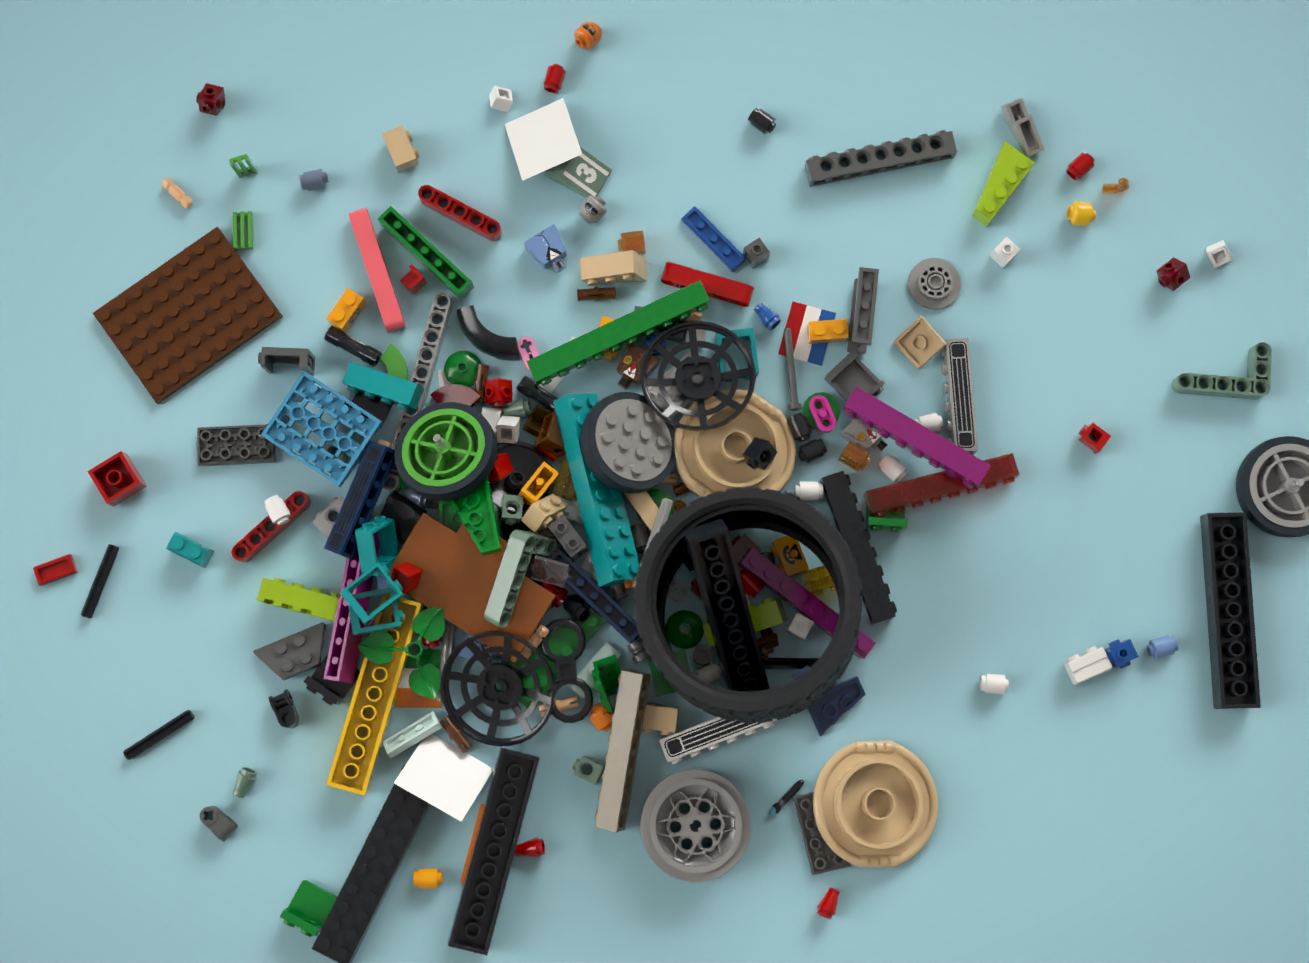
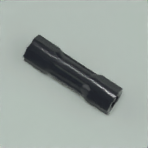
(364, 352)
(537, 393)

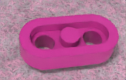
(822, 414)

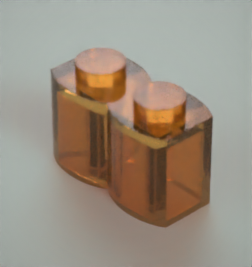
(854, 457)

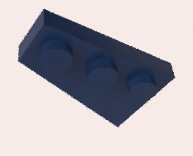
(835, 704)

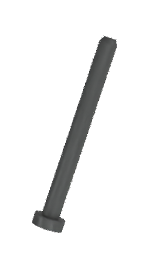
(794, 406)

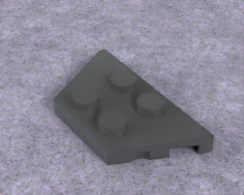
(294, 653)

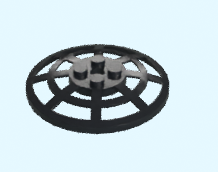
(698, 366)
(489, 693)

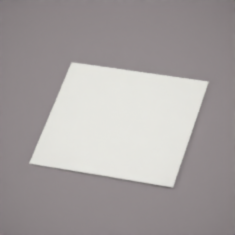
(543, 139)
(444, 776)

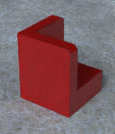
(413, 280)
(501, 468)
(407, 576)

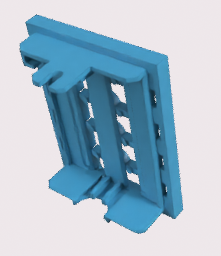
(279, 430)

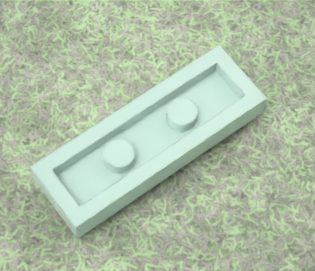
(586, 675)
(412, 734)

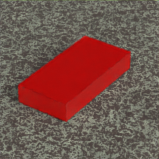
(55, 570)

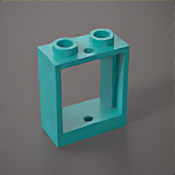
(744, 334)
(387, 542)
(384, 572)
(398, 615)

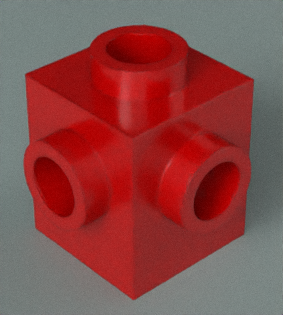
(498, 392)

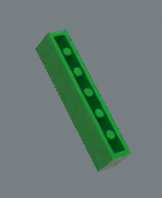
(425, 253)

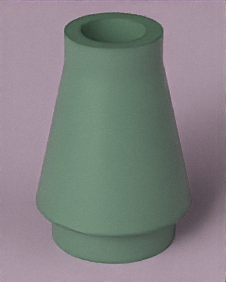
(518, 409)
(244, 781)

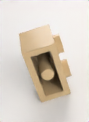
(400, 148)
(543, 513)
(660, 718)

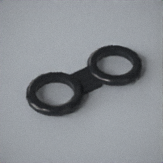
(567, 670)

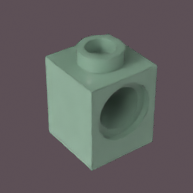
(511, 501)
(593, 777)

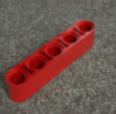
(454, 206)
(714, 285)
(266, 536)

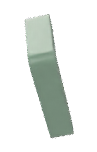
(1230, 383)
(512, 573)

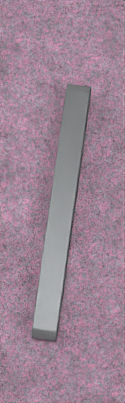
(424, 365)

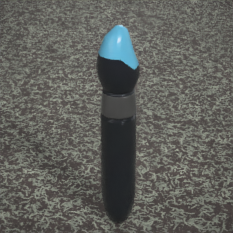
(786, 797)

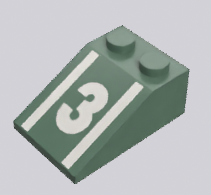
(581, 174)

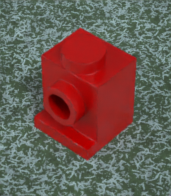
(1100, 437)

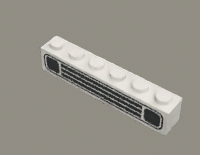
(706, 735)

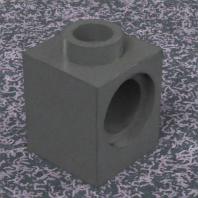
(756, 253)

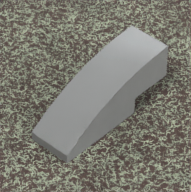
(1022, 127)

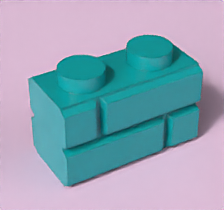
(190, 549)

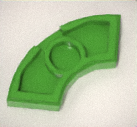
(395, 363)

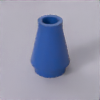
(767, 316)

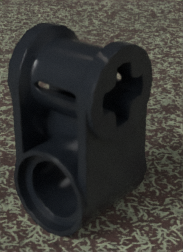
(282, 706)

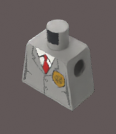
(863, 436)

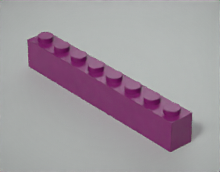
(916, 438)
(798, 597)
(344, 646)

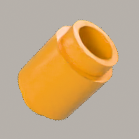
(428, 878)

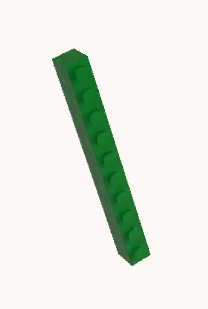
(618, 333)

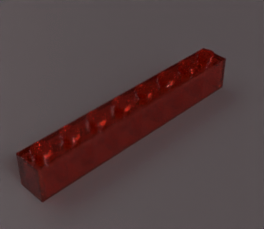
(935, 487)

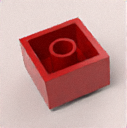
(117, 478)

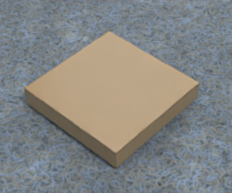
(920, 342)

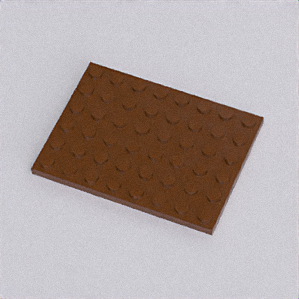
(187, 315)

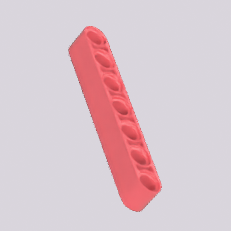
(377, 270)

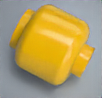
(1080, 214)

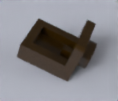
(535, 420)

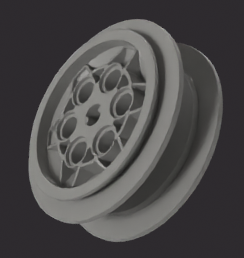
(728, 841)

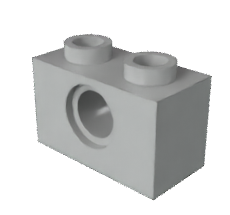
(322, 518)

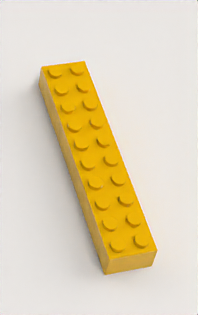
(372, 707)

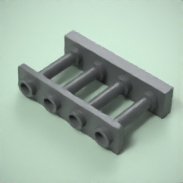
(863, 310)

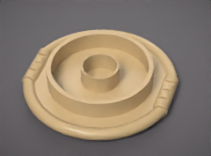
(714, 458)
(875, 804)

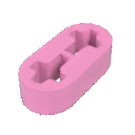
(525, 356)

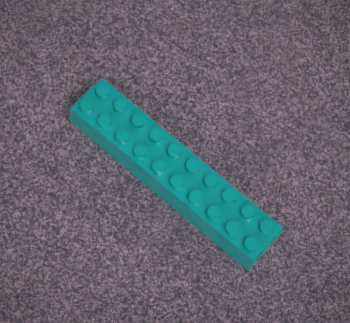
(600, 506)

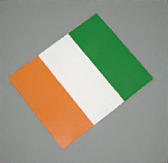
(405, 696)

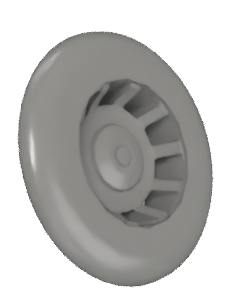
(934, 282)

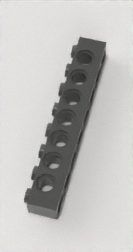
(942, 139)

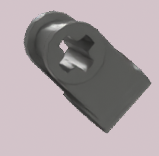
(221, 826)

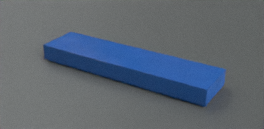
(713, 239)

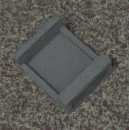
(300, 356)
(853, 373)
(568, 538)

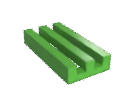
(251, 167)
(242, 215)

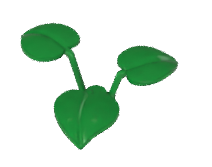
(431, 626)

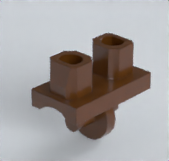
(767, 642)

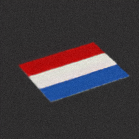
(797, 321)

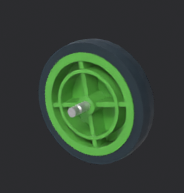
(446, 451)

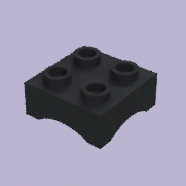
(404, 513)

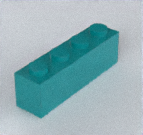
(383, 386)

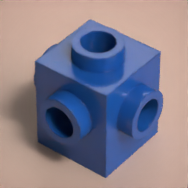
(1121, 653)

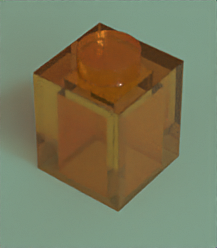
(632, 241)

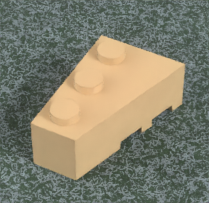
(613, 268)

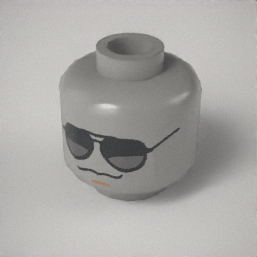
(592, 209)

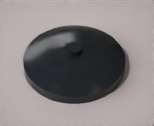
(525, 461)

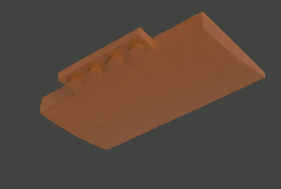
(463, 579)

